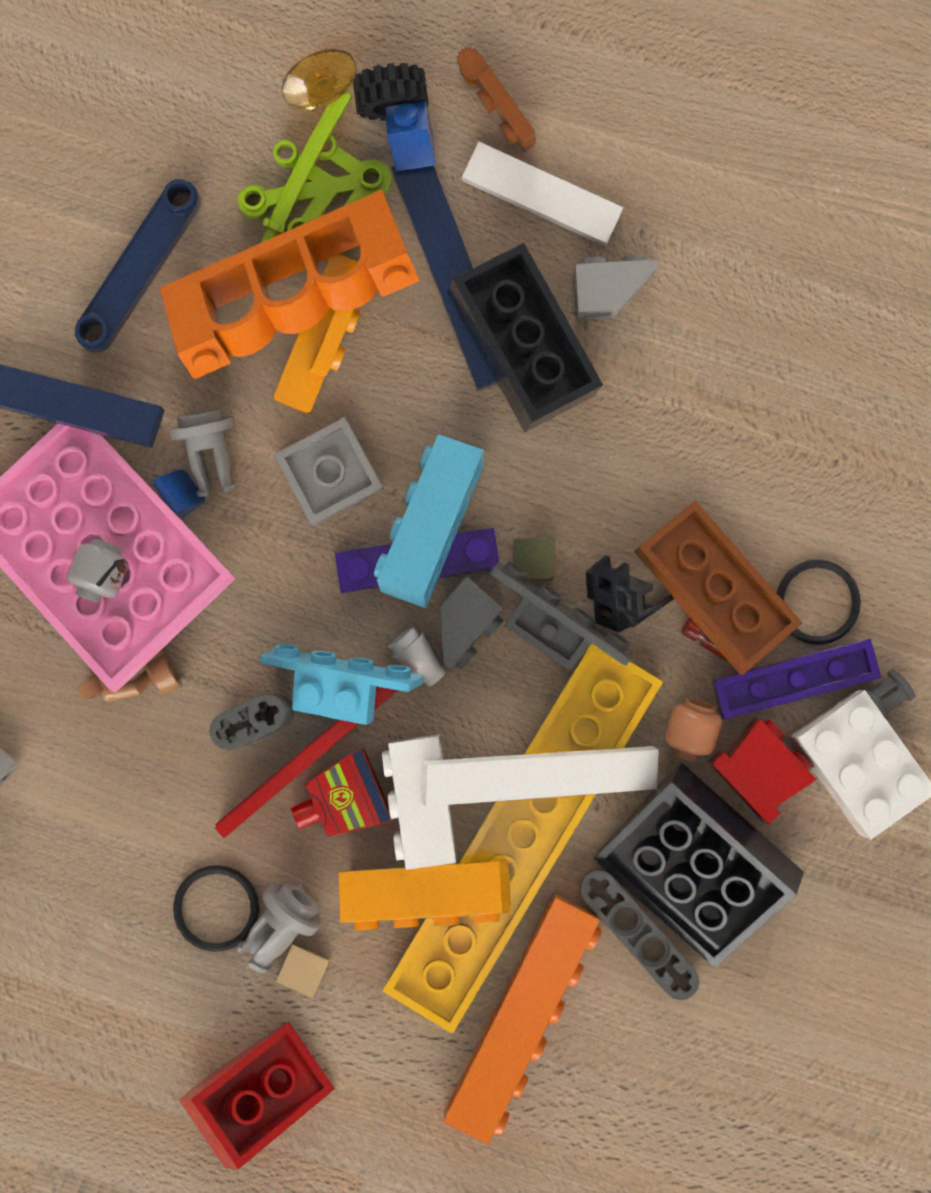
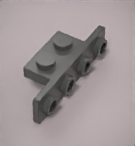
(553, 626)

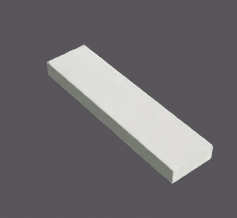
(542, 194)

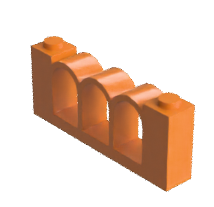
(193, 300)

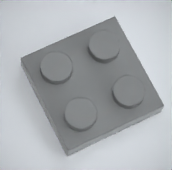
(328, 471)

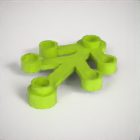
(322, 186)

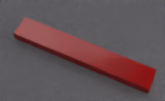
(292, 769)

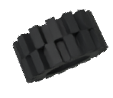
(387, 88)

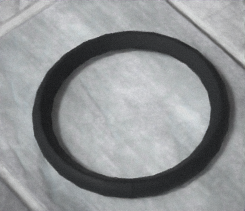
(854, 594)
(177, 908)

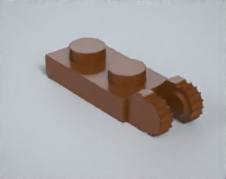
(495, 97)

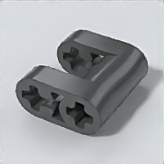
(254, 712)

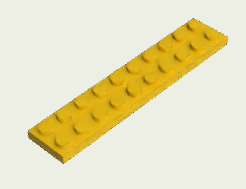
(452, 961)

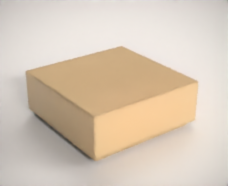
(303, 970)

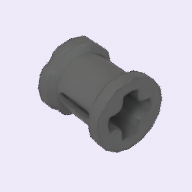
(901, 689)

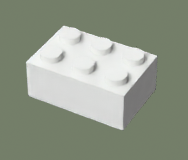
(863, 764)
(424, 832)

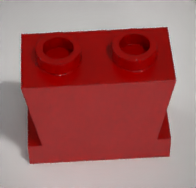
(763, 769)

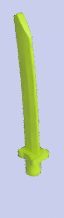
(303, 167)

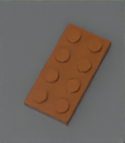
(718, 587)

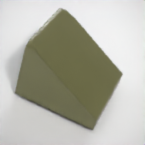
(535, 557)

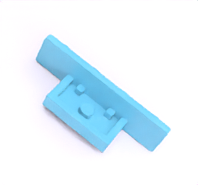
(338, 686)

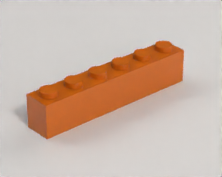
(521, 1019)

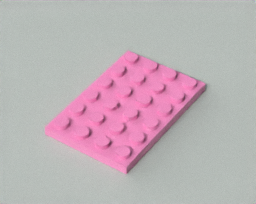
(80, 490)

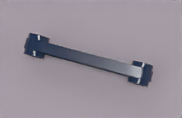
(138, 265)

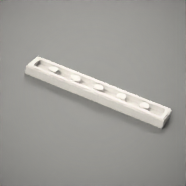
(538, 775)

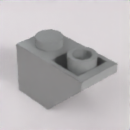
(608, 287)

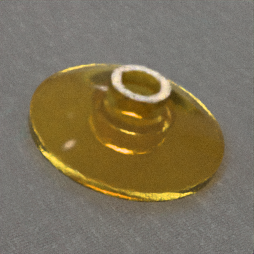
(319, 79)

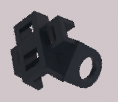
(611, 603)

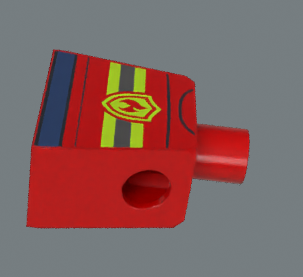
(344, 797)

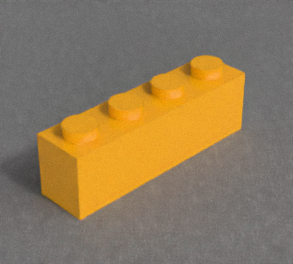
(425, 892)

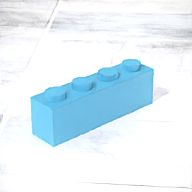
(430, 521)

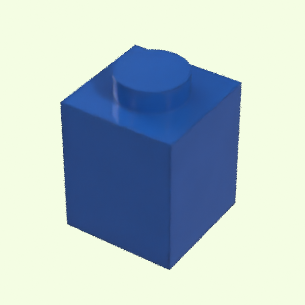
(410, 136)

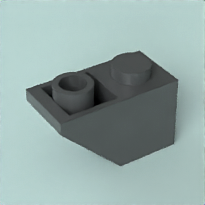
(463, 619)

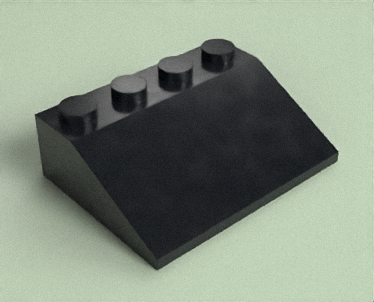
(700, 866)

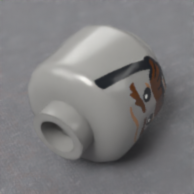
(97, 570)

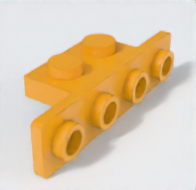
(316, 349)

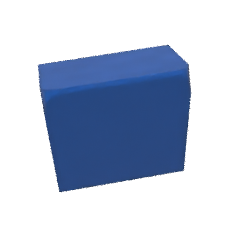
(179, 492)

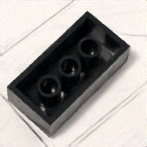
(524, 337)

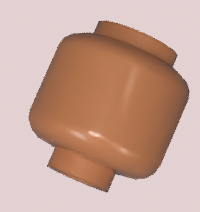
(693, 729)

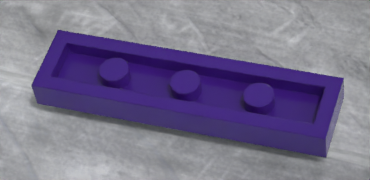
(468, 554)
(796, 679)

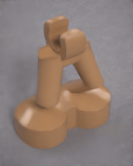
(158, 671)

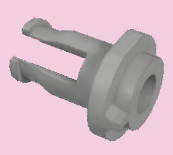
(201, 432)
(287, 914)

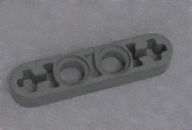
(640, 932)

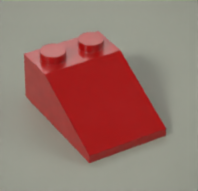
(256, 1096)

